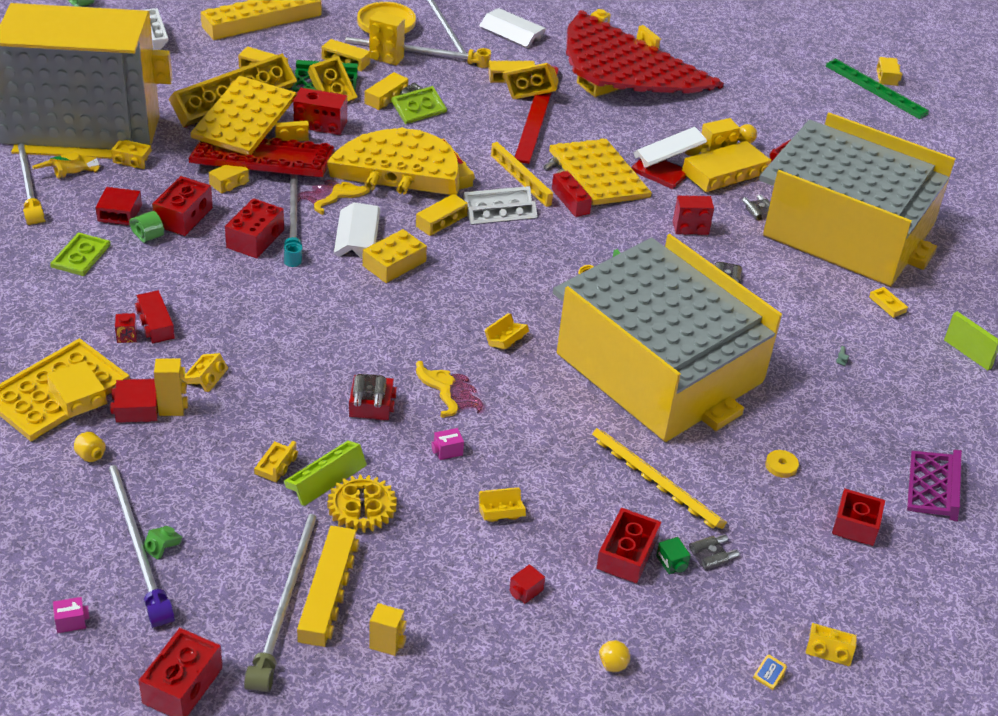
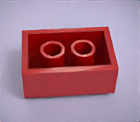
(628, 545)

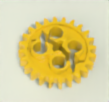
(346, 507)

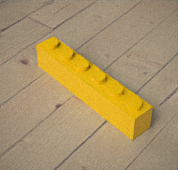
(327, 585)

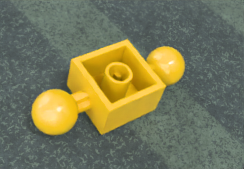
(722, 134)

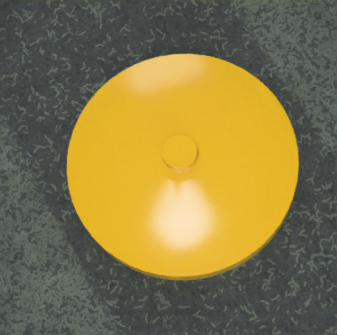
(392, 8)

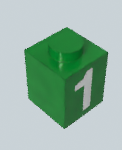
(673, 555)

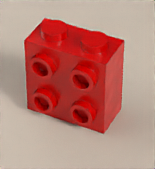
(118, 205)
(134, 401)
(367, 407)

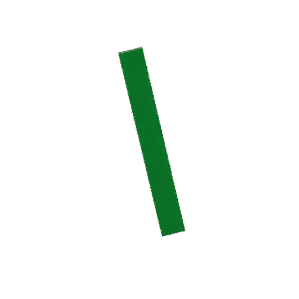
(877, 88)

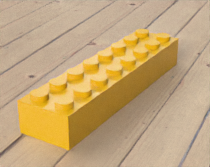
(256, 15)
(196, 100)

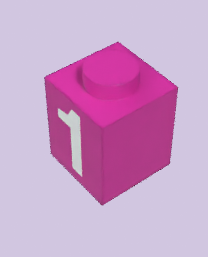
(448, 444)
(70, 614)

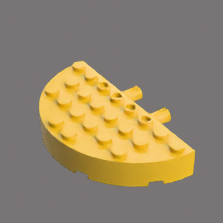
(398, 160)

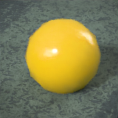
(614, 656)

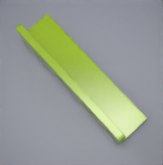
(326, 472)

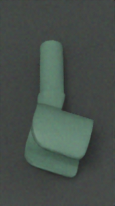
(842, 357)

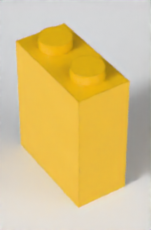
(77, 389)

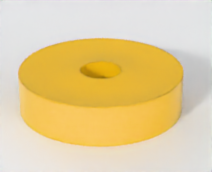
(784, 470)

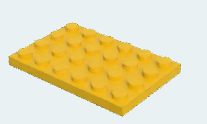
(243, 115)
(600, 171)
(26, 396)

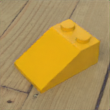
(332, 77)

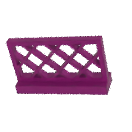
(952, 489)

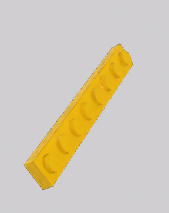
(664, 483)

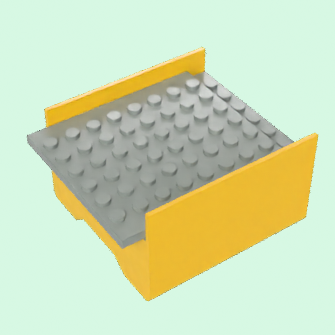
(78, 79)
(856, 197)
(667, 336)

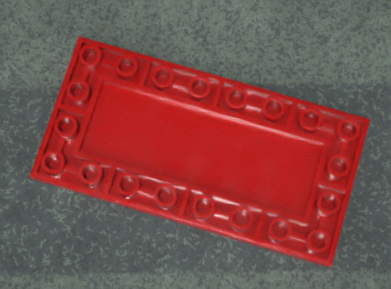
(270, 156)

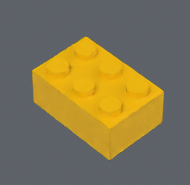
(386, 38)
(394, 255)

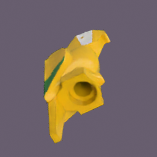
(70, 164)

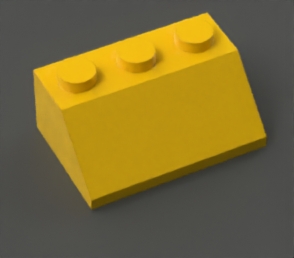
(531, 80)

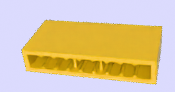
(725, 166)

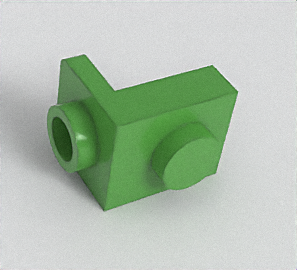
(159, 539)

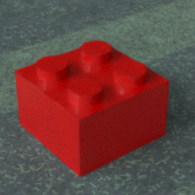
(693, 215)
(858, 517)

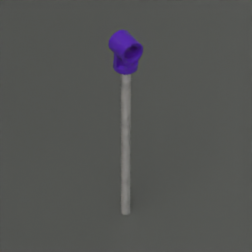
(156, 600)

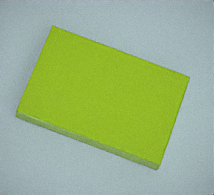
(419, 105)
(80, 254)
(972, 340)

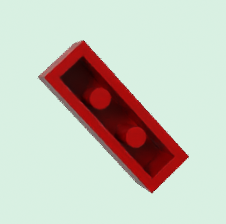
(571, 194)
(154, 317)

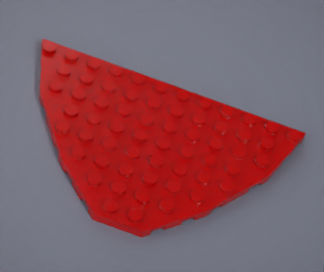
(618, 59)

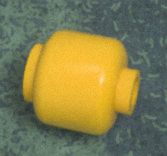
(89, 446)

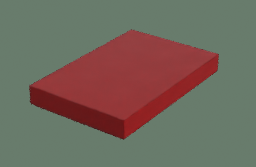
(661, 172)

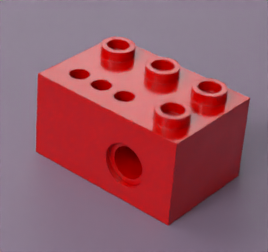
(322, 110)
(183, 205)
(254, 228)
(181, 674)

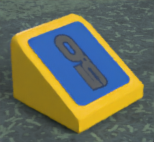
(770, 672)

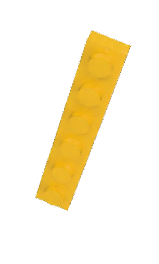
(522, 174)

